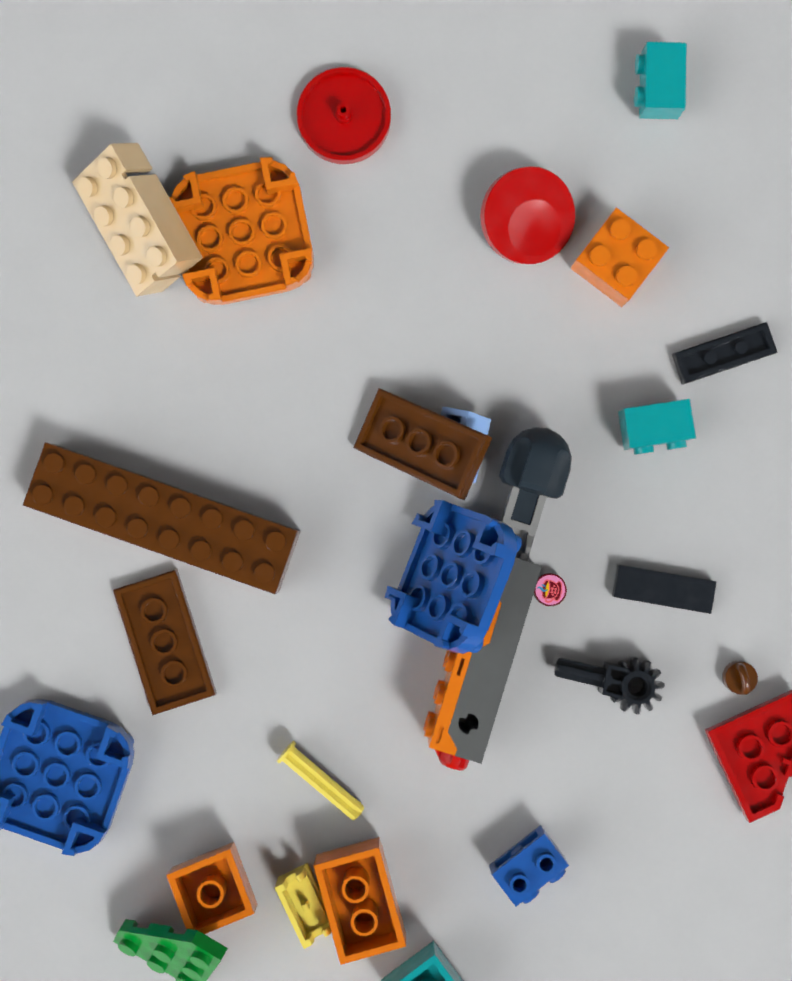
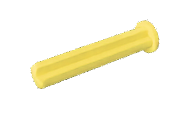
(321, 781)

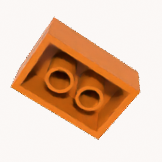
(360, 900)

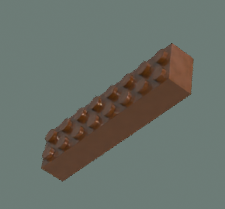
(161, 518)

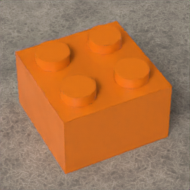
(619, 257)
(212, 889)

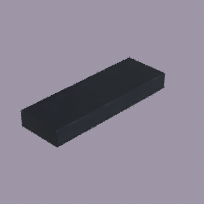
(724, 353)
(664, 589)

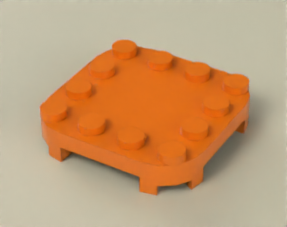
(248, 231)

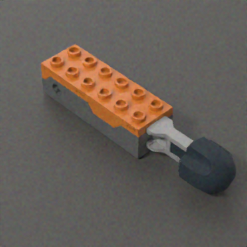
(474, 683)

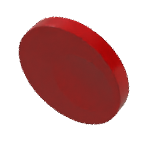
(344, 115)
(527, 215)

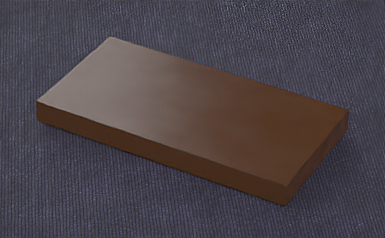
(422, 443)
(164, 642)

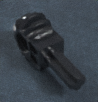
(614, 680)

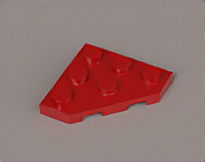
(756, 754)

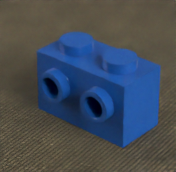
(529, 867)

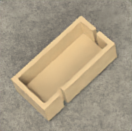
(136, 219)

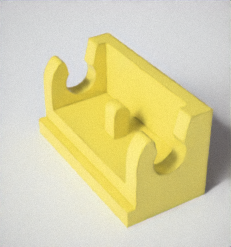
(303, 904)

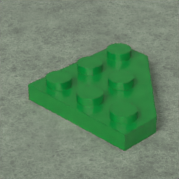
(182, 956)

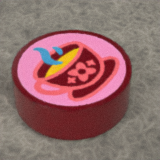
(550, 589)

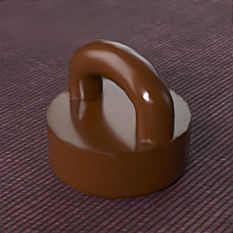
(740, 677)

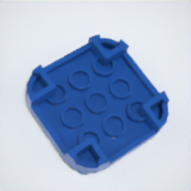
(454, 577)
(61, 774)

